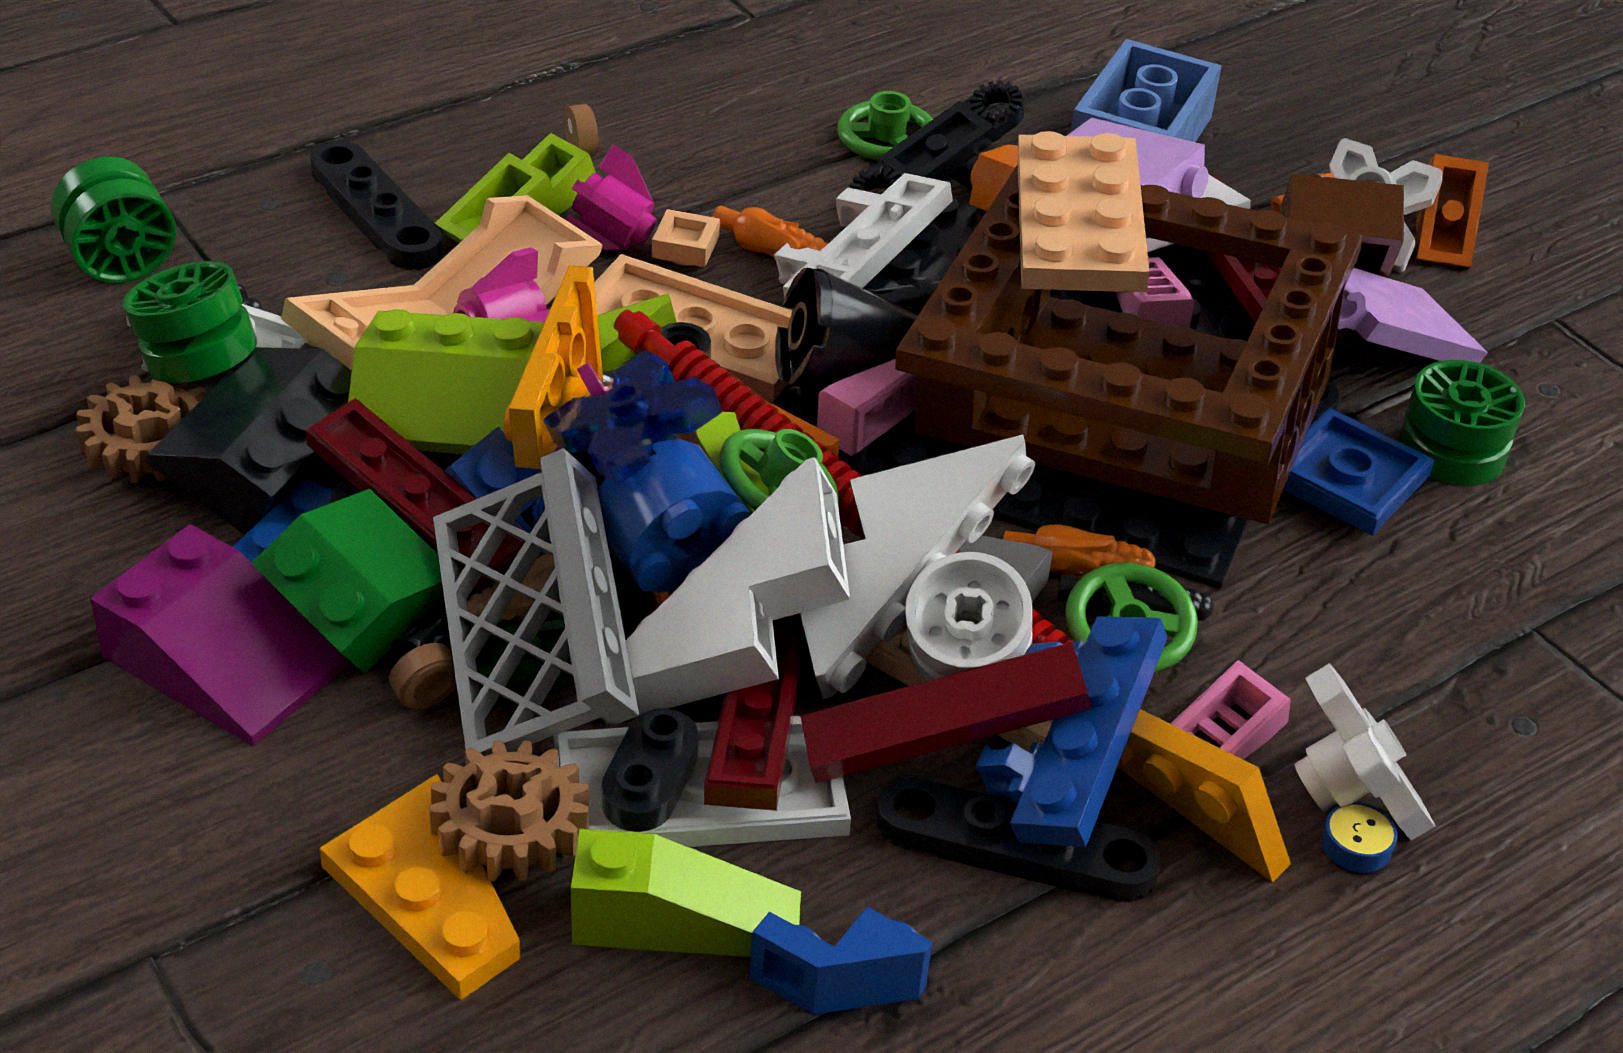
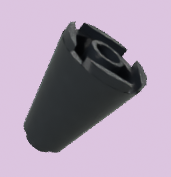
(835, 330)

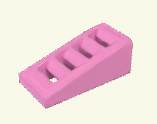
(1165, 300)
(866, 405)
(1251, 693)

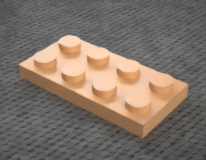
(1081, 213)
(738, 325)

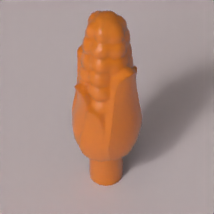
(764, 233)
(1081, 551)

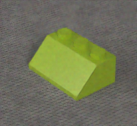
(441, 376)

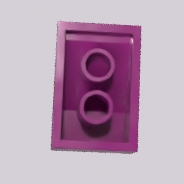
(213, 635)

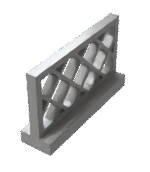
(588, 604)

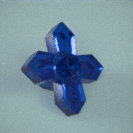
(633, 416)

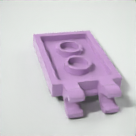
(1404, 319)

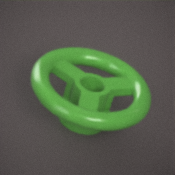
(887, 122)
(783, 454)
(1114, 580)

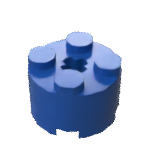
(669, 515)

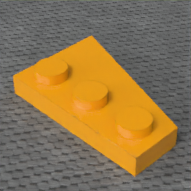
(551, 374)
(1208, 789)
(422, 898)

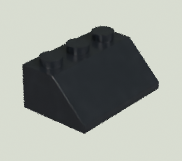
(248, 434)

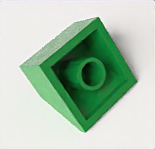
(355, 574)

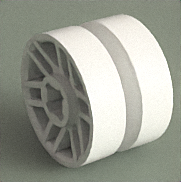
(967, 614)

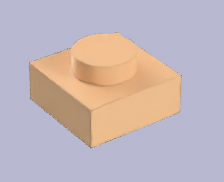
(685, 238)

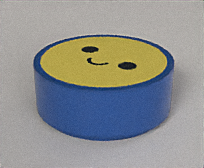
(1359, 837)

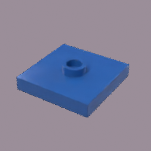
(1355, 471)

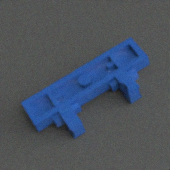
(1068, 775)

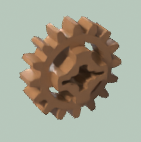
(138, 420)
(509, 810)

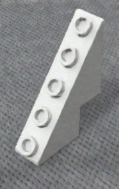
(908, 523)
(719, 621)

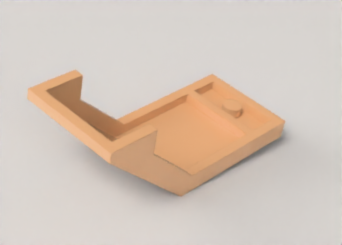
(506, 226)

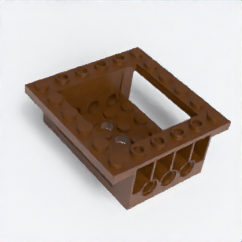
(1129, 394)

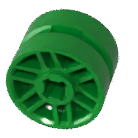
(113, 219)
(190, 322)
(1463, 420)

